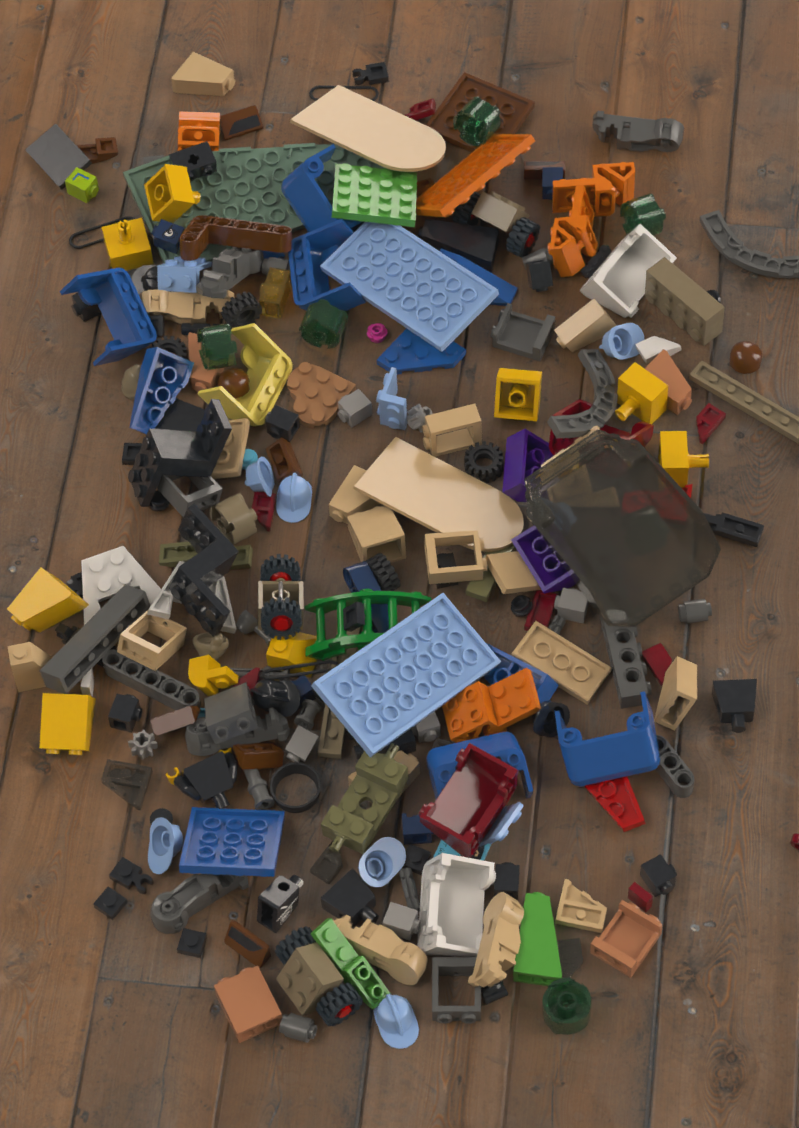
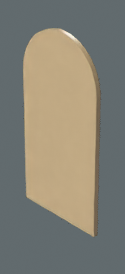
(372, 131)
(440, 496)

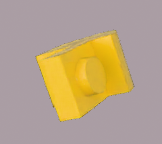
(209, 676)

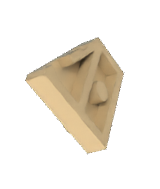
(580, 910)

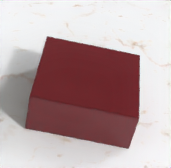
(640, 897)

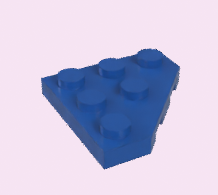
(414, 353)

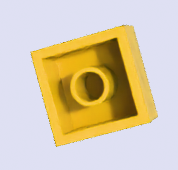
(170, 193)
(127, 244)
(517, 394)
(641, 395)
(675, 458)

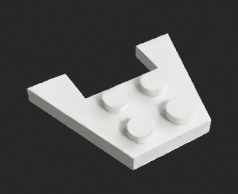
(108, 573)
(163, 603)

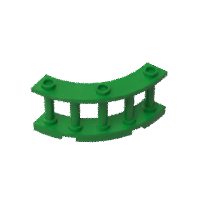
(325, 649)

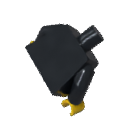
(208, 778)

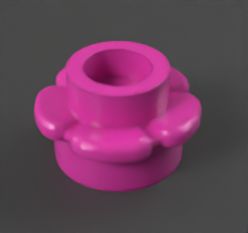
(377, 337)

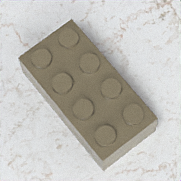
(684, 301)

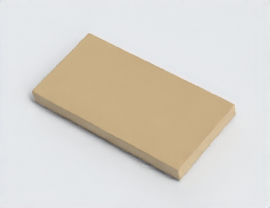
(563, 661)

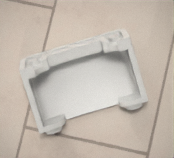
(622, 276)
(453, 905)

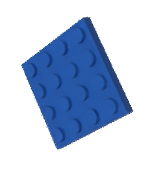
(232, 842)

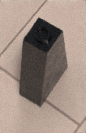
(470, 241)

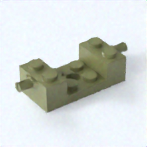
(378, 781)

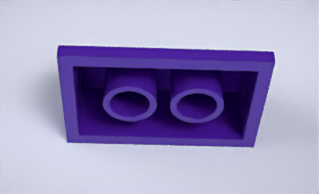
(523, 457)
(542, 561)

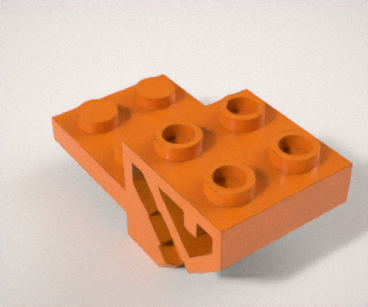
(198, 128)
(608, 186)
(573, 235)
(491, 707)

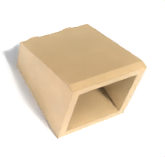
(376, 533)

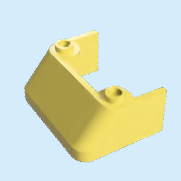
(267, 375)

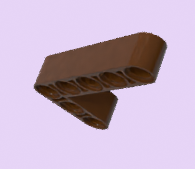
(232, 233)

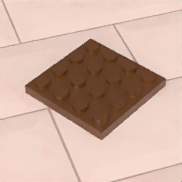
(512, 107)

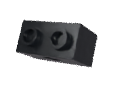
(200, 155)

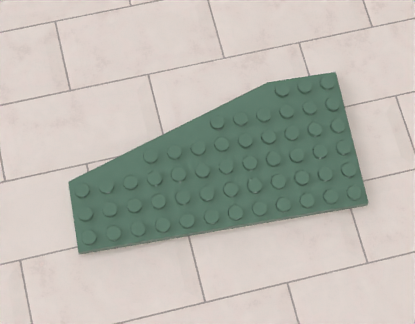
(244, 187)

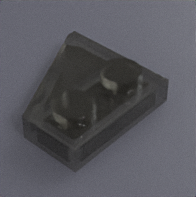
(127, 781)

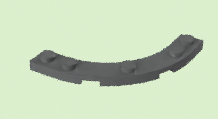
(736, 252)
(603, 404)

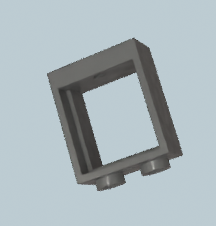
(206, 497)
(454, 967)

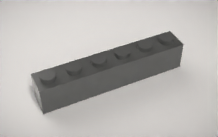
(94, 639)

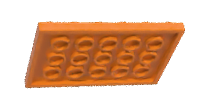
(472, 174)

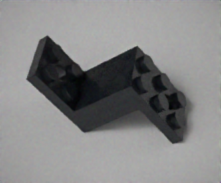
(179, 452)
(210, 564)

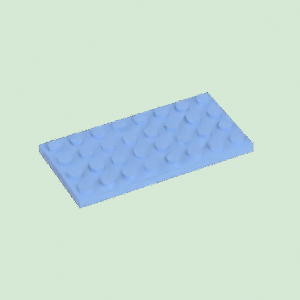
(410, 281)
(405, 674)

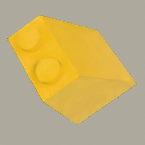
(45, 602)
(66, 723)

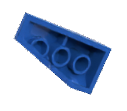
(506, 290)
(158, 384)
(510, 665)

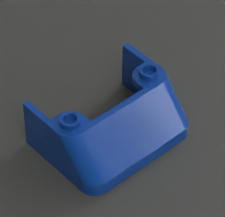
(307, 197)
(308, 279)
(120, 308)
(501, 745)
(613, 754)

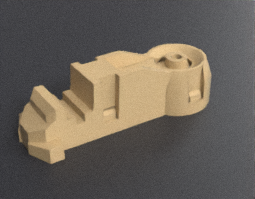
(182, 306)
(499, 941)
(385, 950)

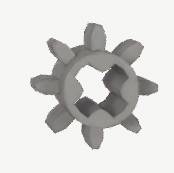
(416, 417)
(138, 747)

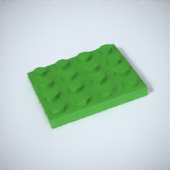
(374, 195)

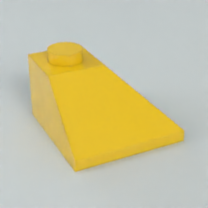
(291, 652)

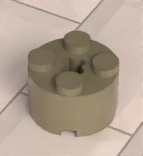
(234, 518)

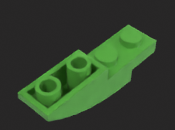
(349, 964)

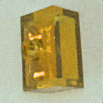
(275, 292)

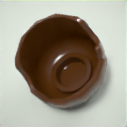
(745, 357)
(234, 381)

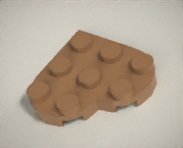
(317, 394)

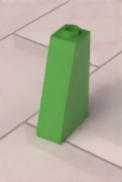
(538, 952)

